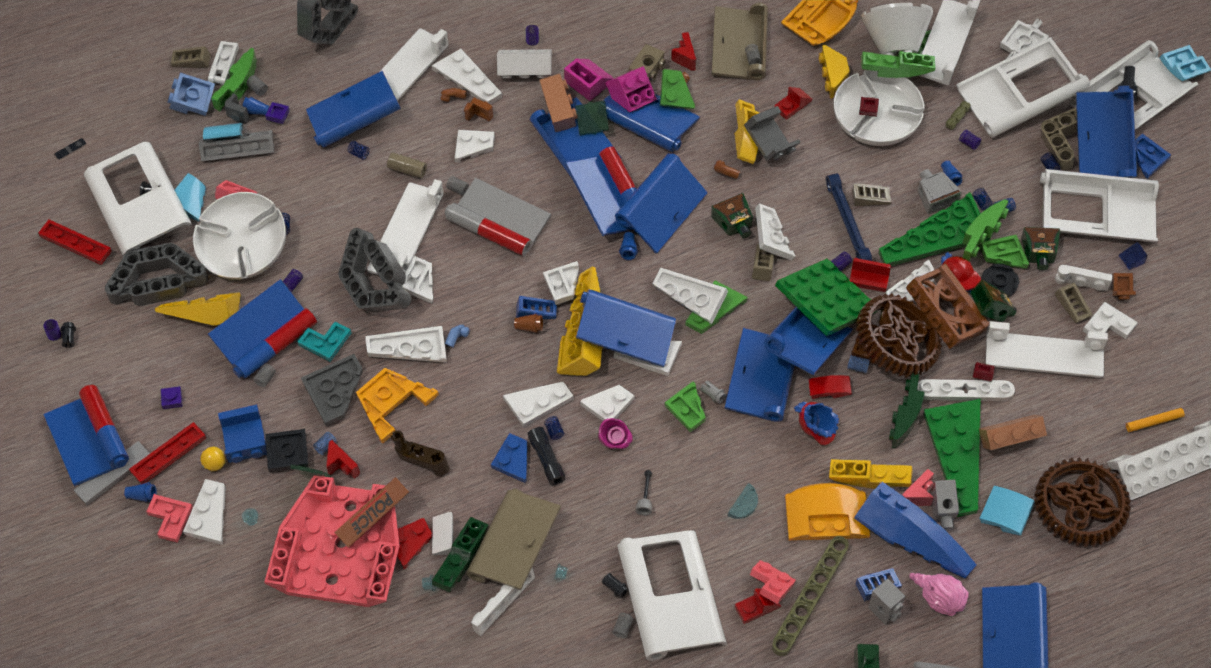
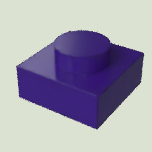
(277, 112)
(171, 397)

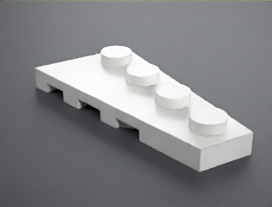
(467, 76)
(692, 293)
(416, 344)

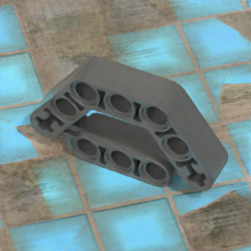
(331, 27)
(358, 250)
(121, 288)

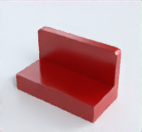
(870, 274)

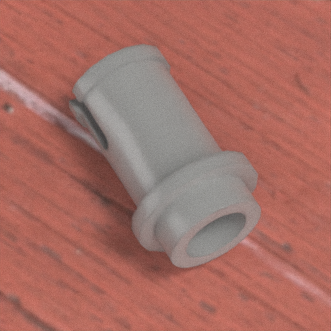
(713, 392)

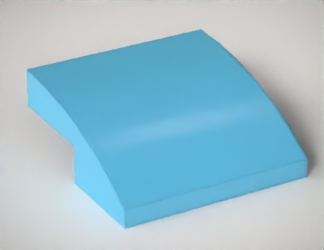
(1184, 63)
(222, 131)
(1007, 510)

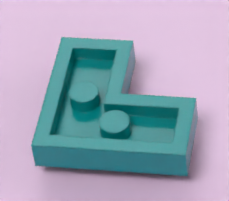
(325, 345)

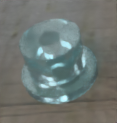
(250, 516)
(560, 572)
(427, 583)

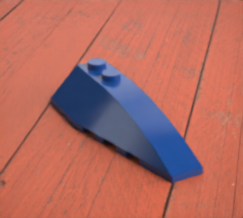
(904, 523)

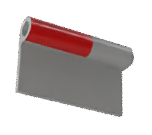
(498, 217)

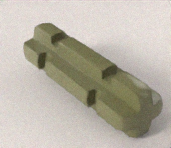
(957, 115)

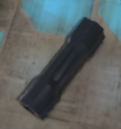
(546, 456)

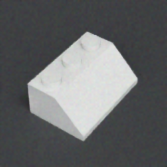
(524, 63)

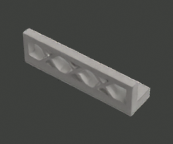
(239, 146)

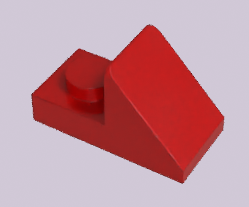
(684, 54)
(793, 102)
(339, 459)
(755, 607)

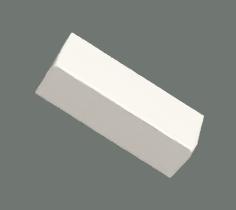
(442, 534)

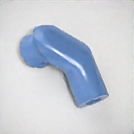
(456, 332)

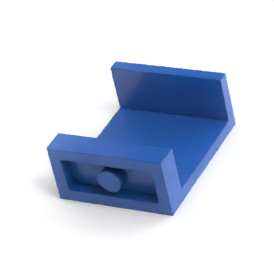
(243, 434)

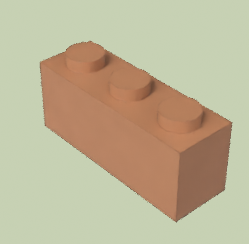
(558, 102)
(1012, 432)

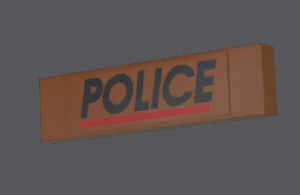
(372, 512)

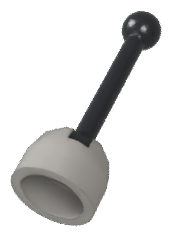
(644, 506)

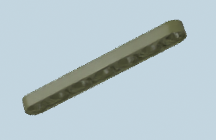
(807, 604)

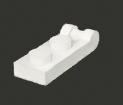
(223, 61)
(1083, 277)

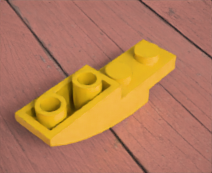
(745, 145)
(868, 475)

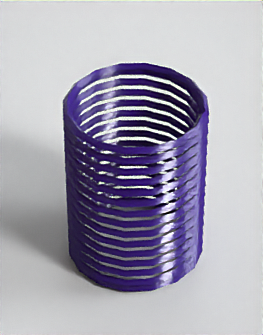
(534, 35)
(970, 144)
(837, 263)
(296, 278)
(52, 329)

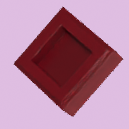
(869, 106)
(983, 371)

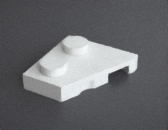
(419, 279)
(608, 402)

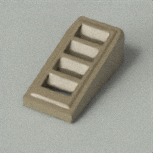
(201, 61)
(865, 200)
(762, 265)
(1079, 300)

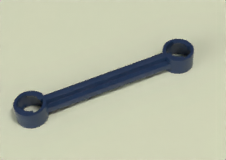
(834, 186)

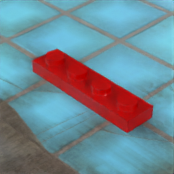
(75, 242)
(167, 453)

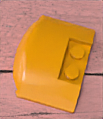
(820, 19)
(825, 512)

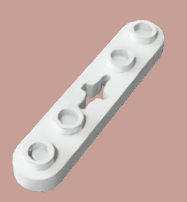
(952, 390)

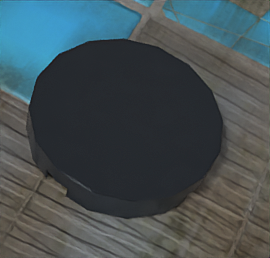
(1002, 277)

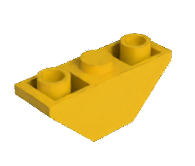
(834, 69)

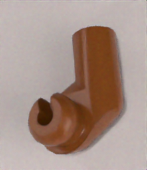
(454, 92)
(721, 168)

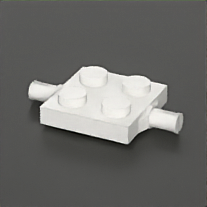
(1022, 37)

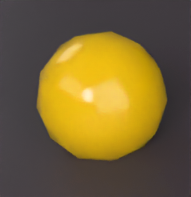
(212, 459)

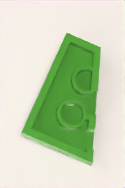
(730, 302)

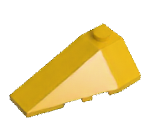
(211, 312)

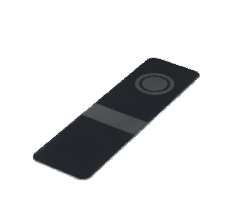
(70, 148)

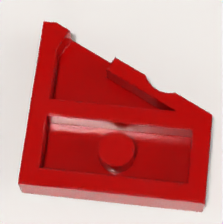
(412, 539)

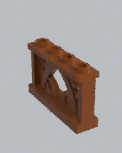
(951, 290)

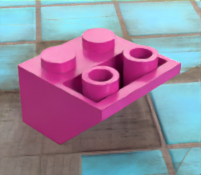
(586, 77)
(631, 89)

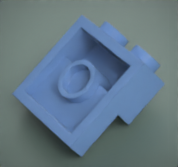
(190, 94)

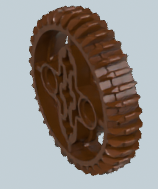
(898, 335)
(1084, 511)

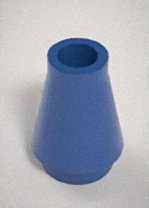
(255, 107)
(951, 172)
(628, 247)
(140, 492)

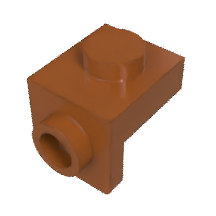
(479, 108)
(1122, 285)

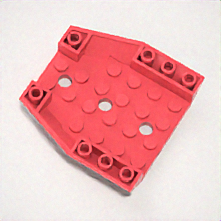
(308, 554)

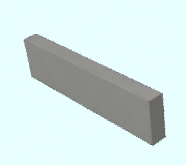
(97, 486)

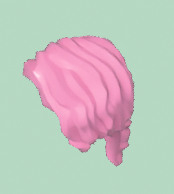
(942, 592)

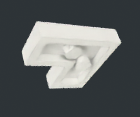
(1110, 318)

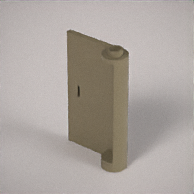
(738, 30)
(513, 539)

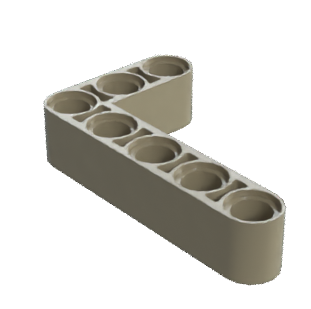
(1058, 135)

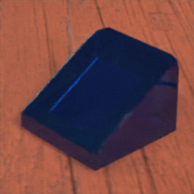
(1133, 256)

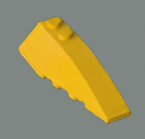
(576, 355)

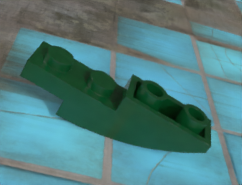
(907, 413)
(461, 555)

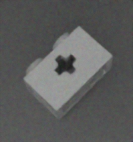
(887, 602)

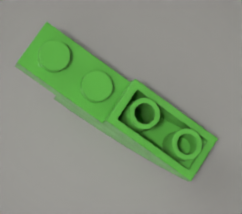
(900, 66)
(238, 79)
(983, 227)

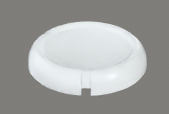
(898, 108)
(239, 235)

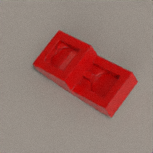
(832, 385)

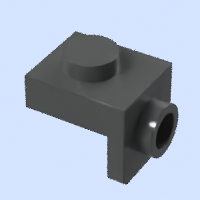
(236, 111)

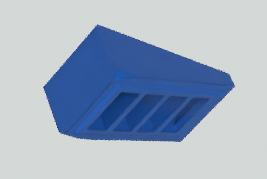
(529, 302)
(869, 579)

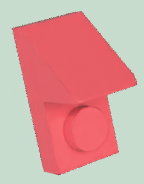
(918, 493)

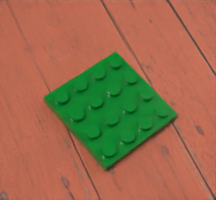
(824, 296)

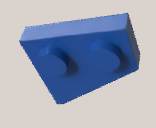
(1150, 155)
(512, 458)

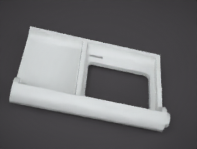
(1154, 82)
(998, 101)
(1126, 204)
(144, 216)
(674, 619)

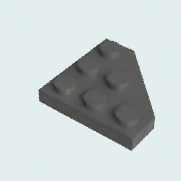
(333, 388)

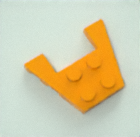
(385, 393)

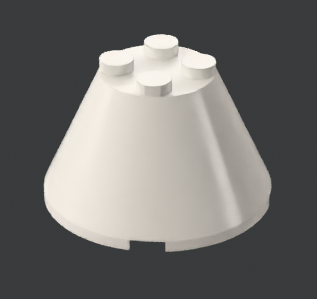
(897, 27)

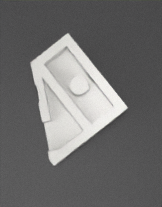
(473, 143)
(562, 282)

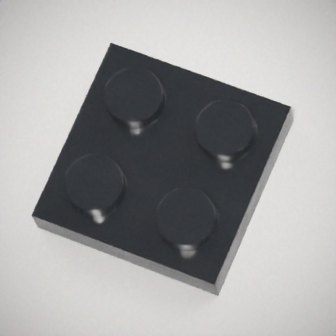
(286, 449)

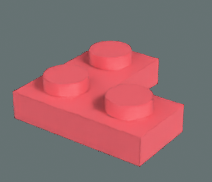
(174, 514)
(776, 582)

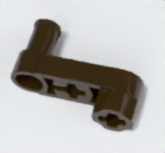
(432, 458)

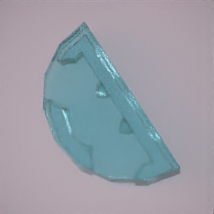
(745, 504)

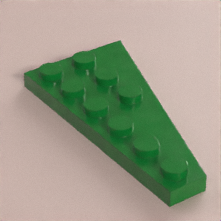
(934, 235)
(957, 444)

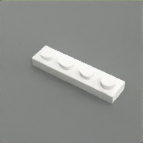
(497, 605)

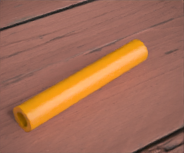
(1155, 420)

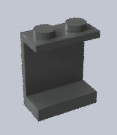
(769, 136)

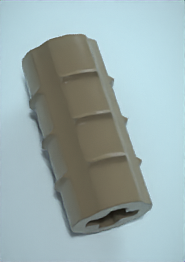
(406, 165)

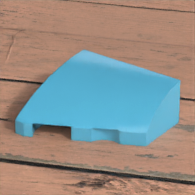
(191, 195)

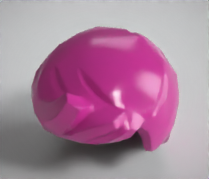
(614, 434)

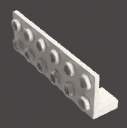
(948, 37)
(414, 60)
(411, 222)
(1045, 353)
(1165, 462)

